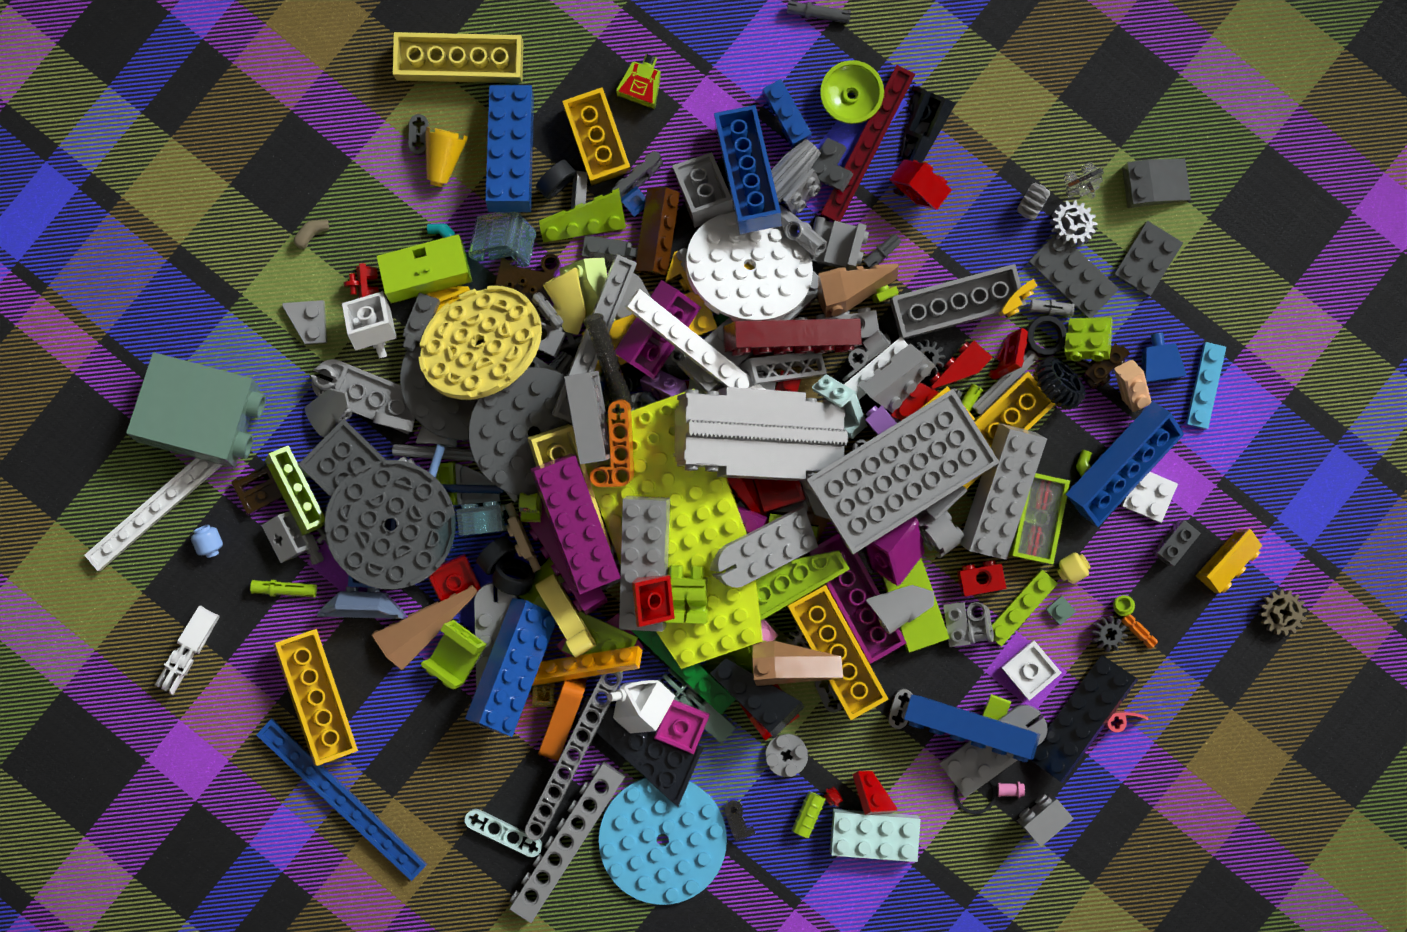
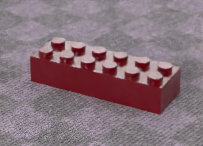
(791, 336)

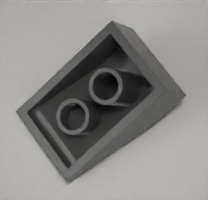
(1155, 182)

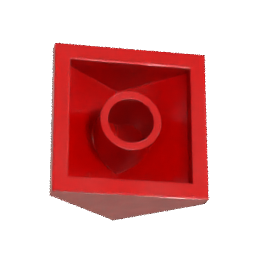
(653, 600)

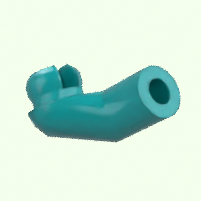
(440, 228)

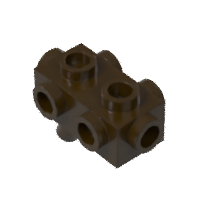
(1099, 371)

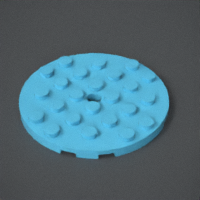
(658, 871)

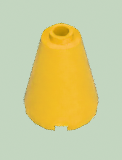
(442, 154)

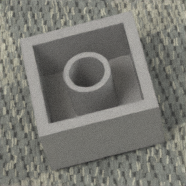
(1044, 819)

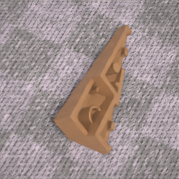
(406, 638)

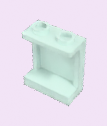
(842, 396)

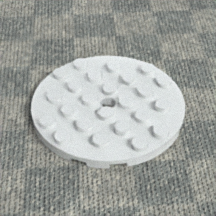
(719, 277)

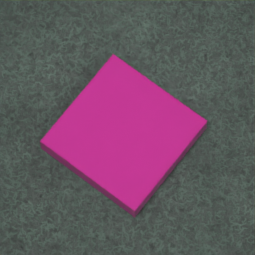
(682, 726)

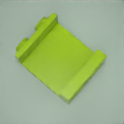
(454, 655)

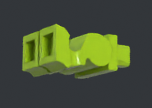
(689, 590)

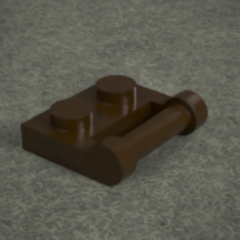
(260, 495)

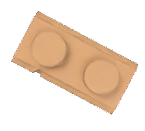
(1132, 385)

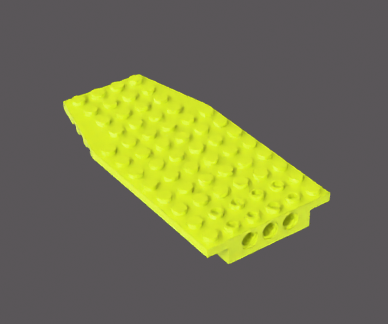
(699, 525)

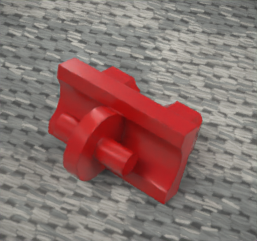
(363, 274)

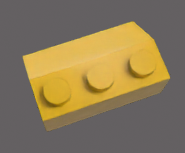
(1230, 560)

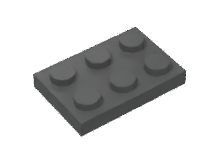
(1148, 258)

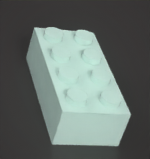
(875, 836)

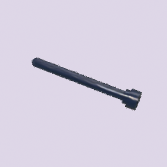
(464, 488)

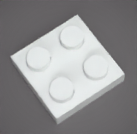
(1151, 497)
(1031, 670)

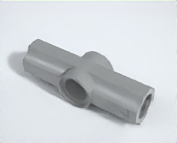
(806, 238)

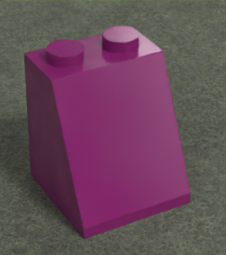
(897, 551)

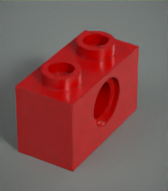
(994, 578)

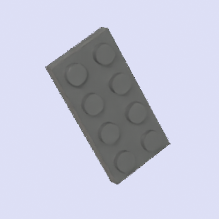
(1073, 276)

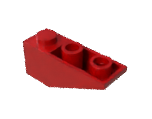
(967, 364)

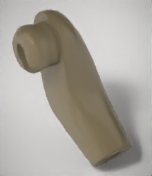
(308, 231)

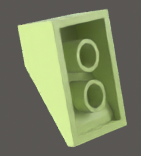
(592, 277)

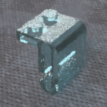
(502, 236)

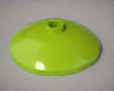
(852, 78)

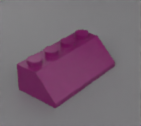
(643, 345)

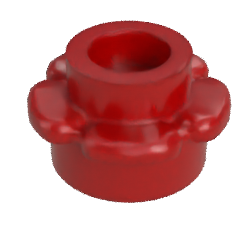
(833, 796)

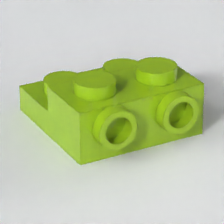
(1088, 339)

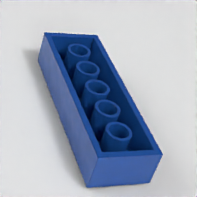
(510, 148)
(747, 169)
(1125, 463)
(511, 667)
(973, 727)

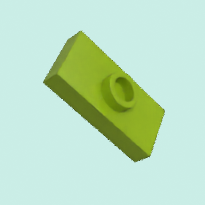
(884, 293)

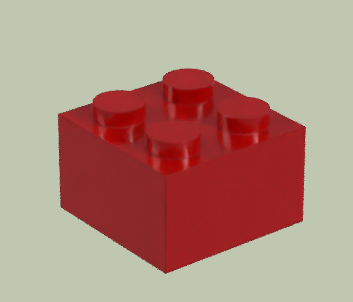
(921, 184)

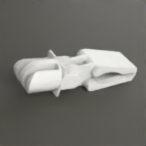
(193, 639)

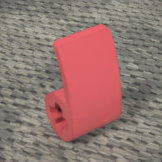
(1121, 715)

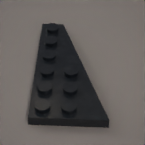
(657, 761)

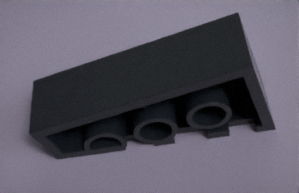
(765, 703)

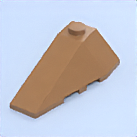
(844, 289)
(787, 663)

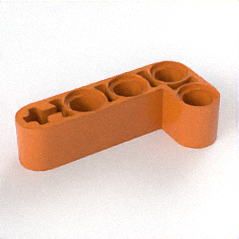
(616, 442)
(562, 718)

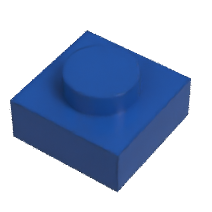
(634, 201)

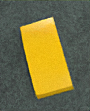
(1012, 304)

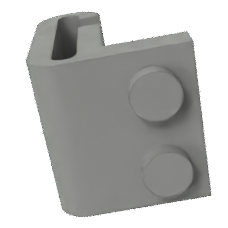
(842, 243)

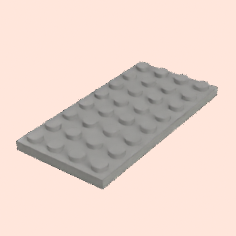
(902, 471)

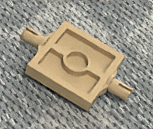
(523, 546)

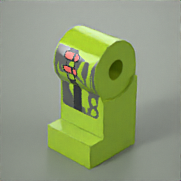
(530, 507)

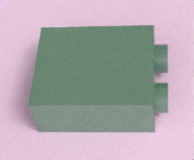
(196, 410)

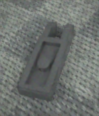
(640, 173)

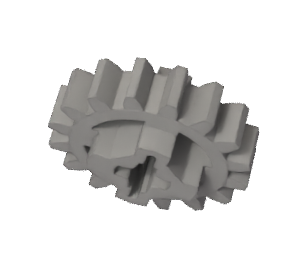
(1082, 223)

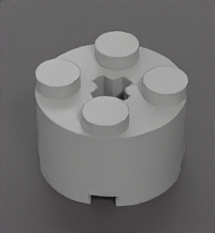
(940, 533)

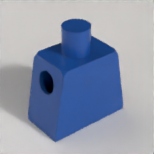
(1161, 360)

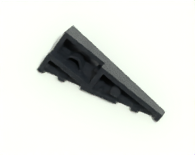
(925, 122)

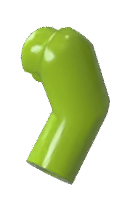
(1083, 462)

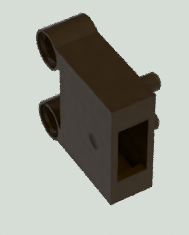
(527, 280)

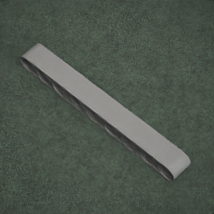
(567, 761)

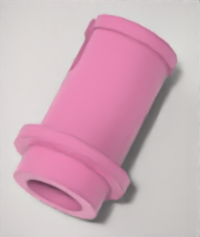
(1011, 790)

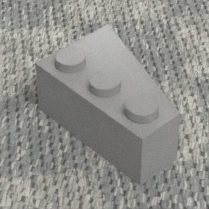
(899, 378)

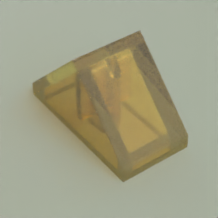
(544, 695)

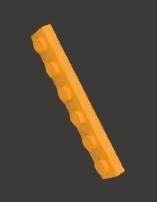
(588, 665)

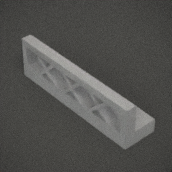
(785, 362)

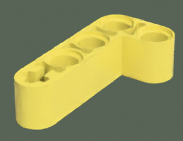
(566, 616)

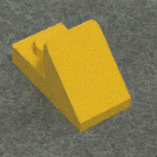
(675, 271)

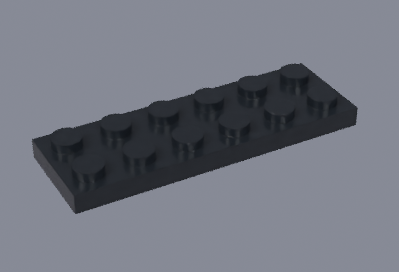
(1083, 718)

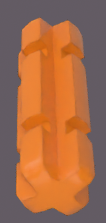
(1139, 631)

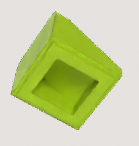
(996, 707)

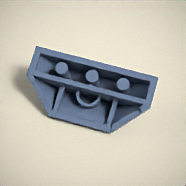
(362, 605)

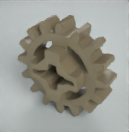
(1279, 619)

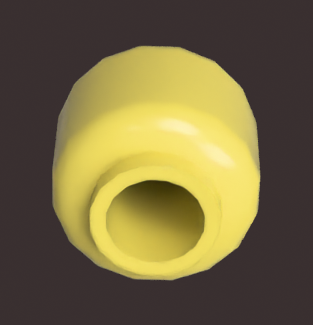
(1074, 568)

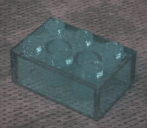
(482, 520)

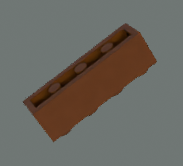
(657, 231)

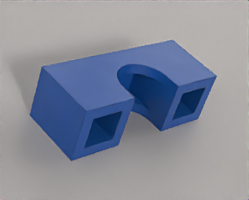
(785, 109)

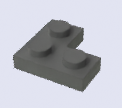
(827, 166)

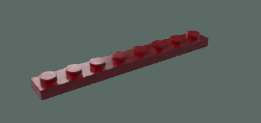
(869, 142)

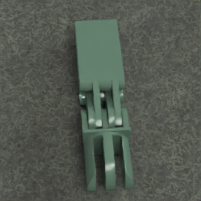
(717, 724)

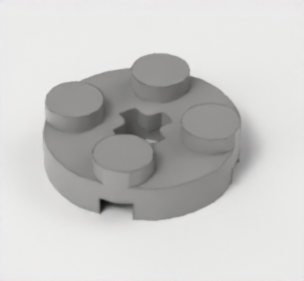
(798, 752)

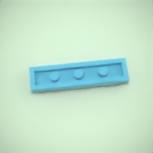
(1206, 385)

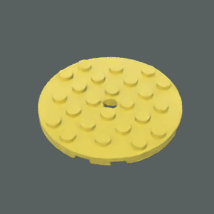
(474, 371)

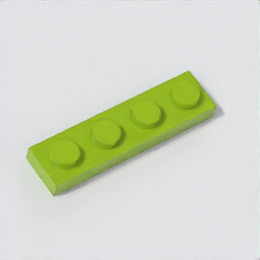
(1022, 606)

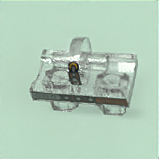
(1084, 184)

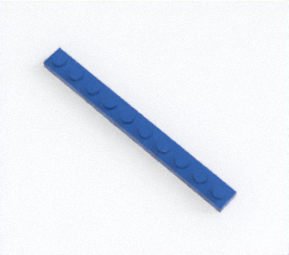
(342, 799)

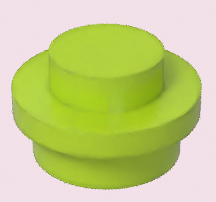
(1124, 605)

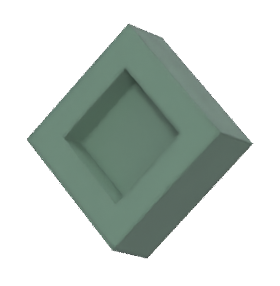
(1060, 610)

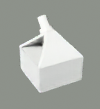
(369, 322)
(641, 705)

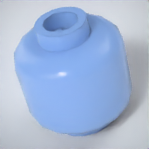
(206, 541)

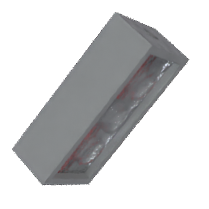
(588, 416)

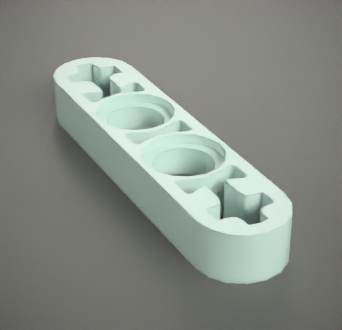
(501, 837)

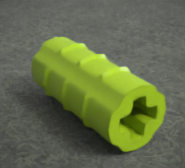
(808, 814)

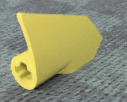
(567, 300)

